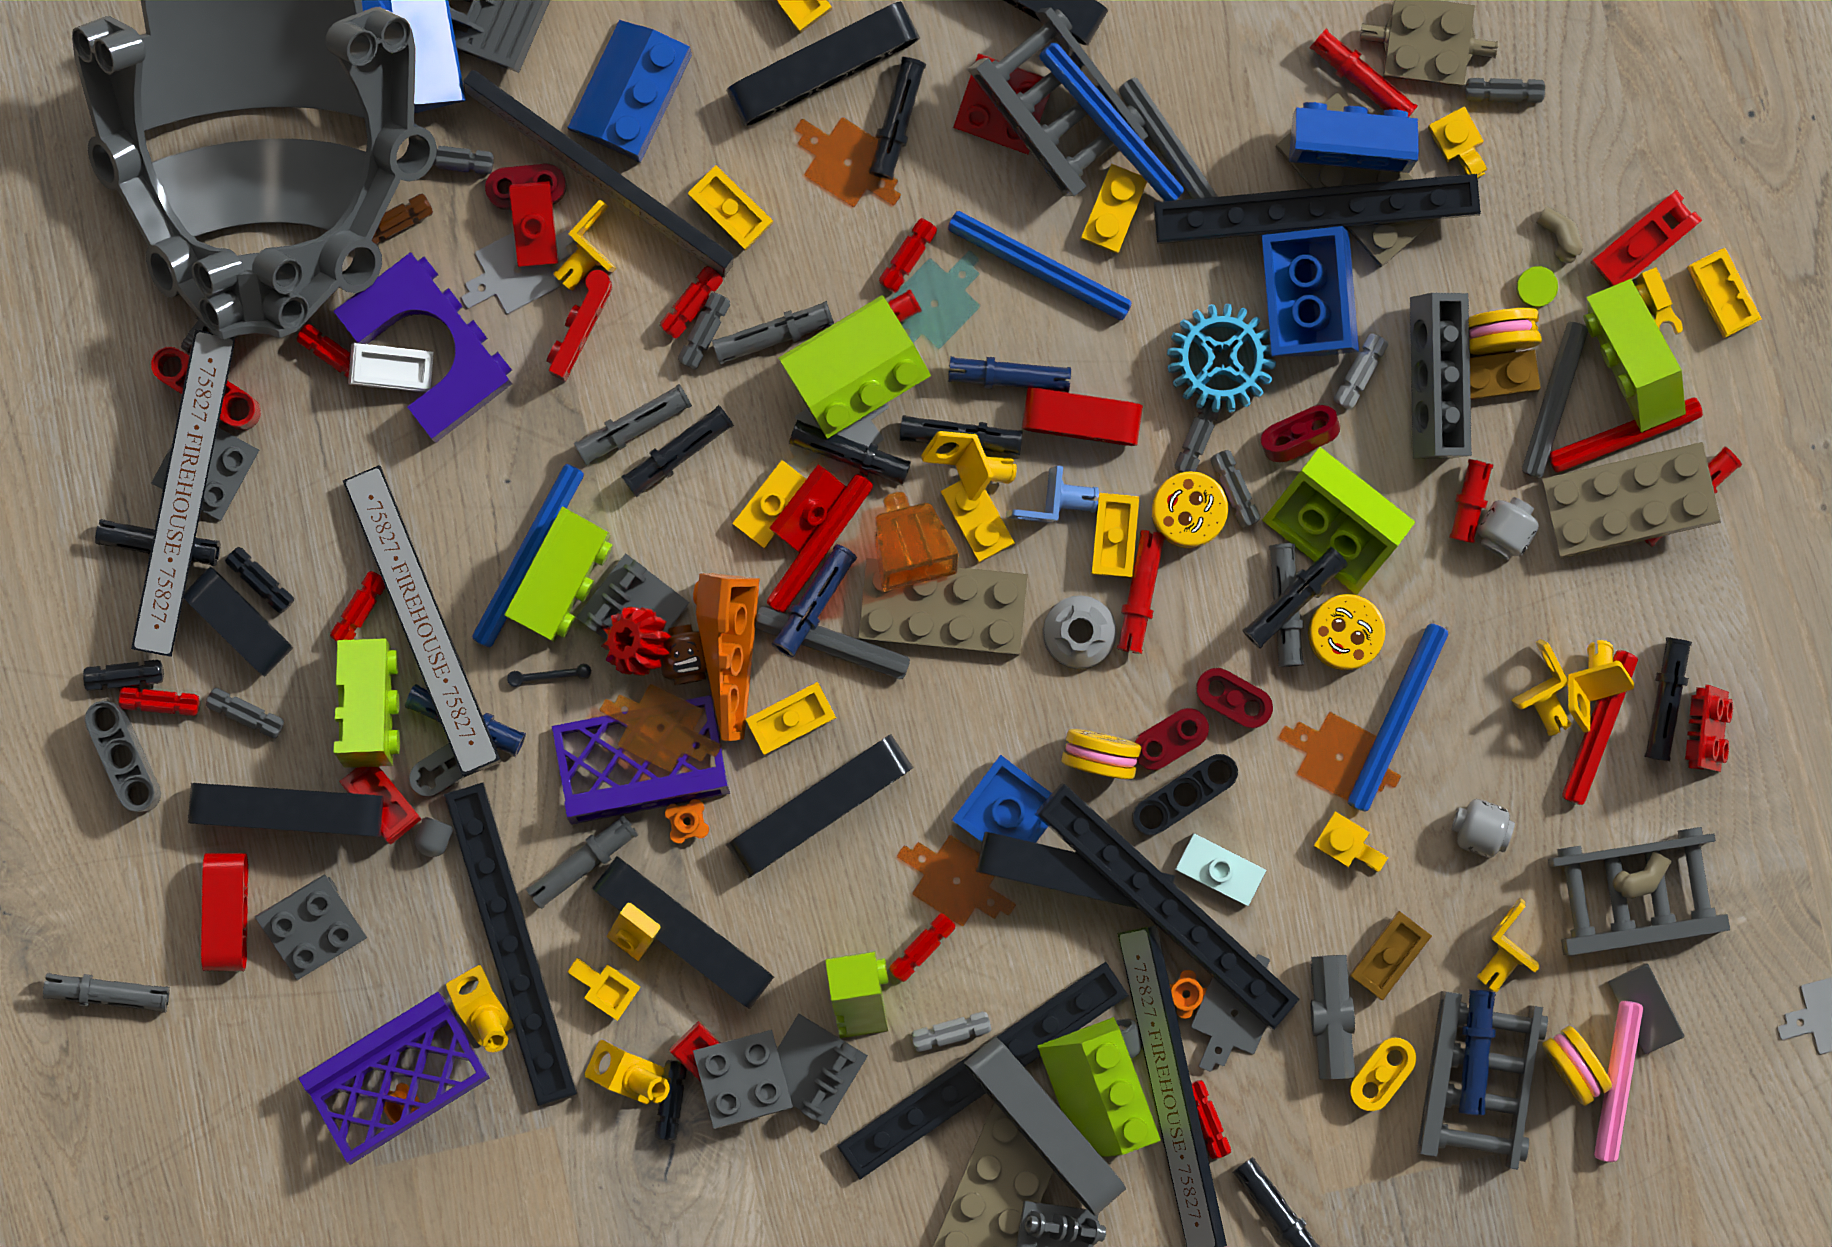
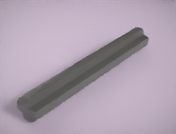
(1166, 140)
(1555, 399)
(839, 645)

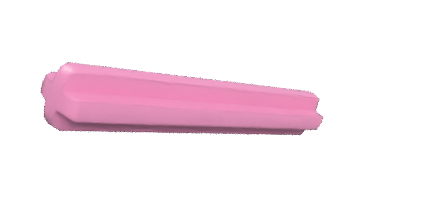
(1620, 1075)

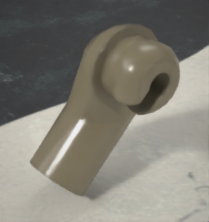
(1566, 232)
(1642, 882)

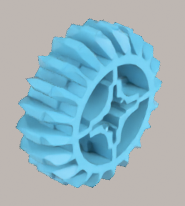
(1207, 345)

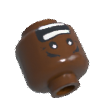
(686, 656)

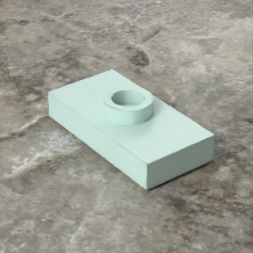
(1220, 869)

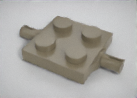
(1429, 41)

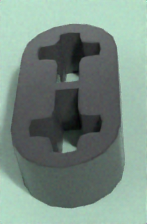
(433, 762)

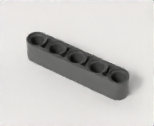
(1045, 1126)

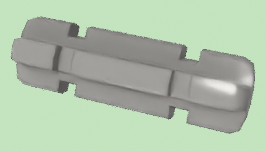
(1360, 371)
(951, 1031)

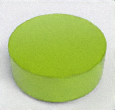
(1537, 286)

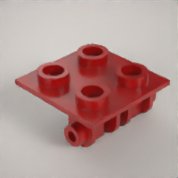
(983, 119)
(1716, 711)

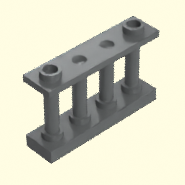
(1019, 107)
(1624, 930)
(1442, 1094)

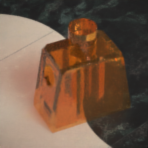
(912, 544)

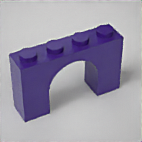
(409, 291)

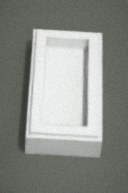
(390, 367)

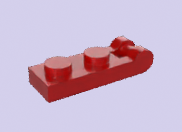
(1645, 241)
(580, 324)

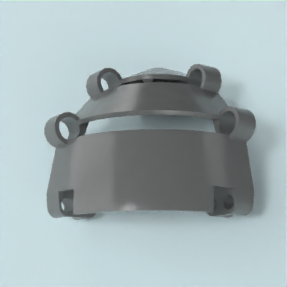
(247, 56)

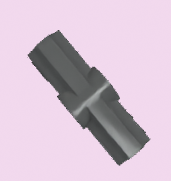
(1332, 1017)

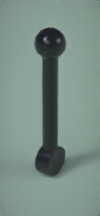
(516, 678)

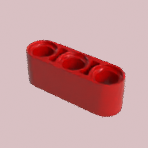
(231, 395)
(1082, 417)
(224, 912)

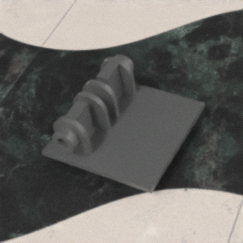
(227, 471)
(635, 587)
(311, 926)
(817, 1068)
(742, 1079)
(1058, 1226)

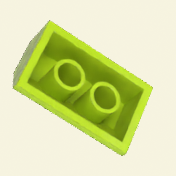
(854, 366)
(1339, 510)
(559, 575)
(1100, 1088)

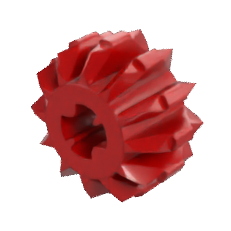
(636, 641)

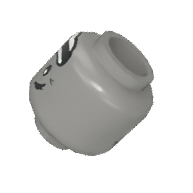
(1508, 528)
(1483, 828)

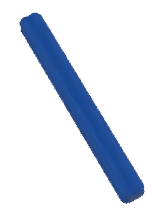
(1111, 122)
(1039, 265)
(559, 496)
(1398, 717)

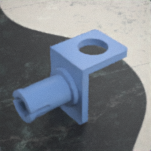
(1059, 496)

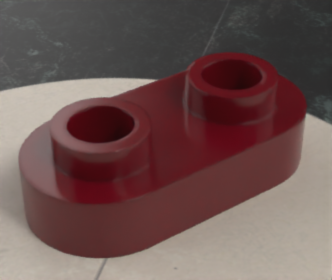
(523, 175)
(1300, 433)
(1234, 697)
(1172, 740)

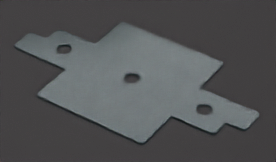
(949, 290)

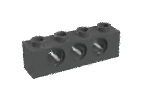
(1440, 376)

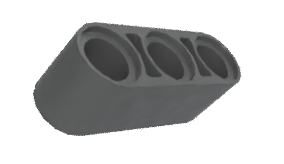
(106, 745)

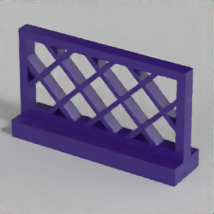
(636, 795)
(370, 1054)

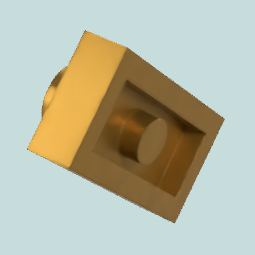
(1503, 374)
(1390, 955)

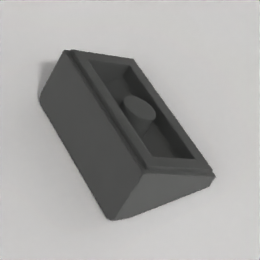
(1658, 1021)

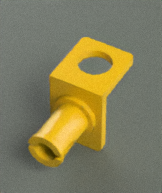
(586, 255)
(970, 461)
(1598, 681)
(1544, 695)
(1508, 955)
(481, 1010)
(628, 1074)

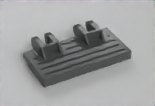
(499, 30)

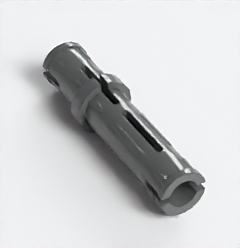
(773, 332)
(632, 424)
(1289, 635)
(595, 851)
(98, 991)

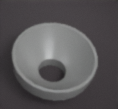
(1066, 650)

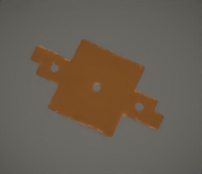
(829, 166)
(665, 746)
(1322, 746)
(937, 884)

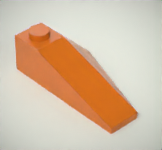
(727, 629)

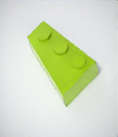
(1636, 354)
(366, 703)
(857, 993)

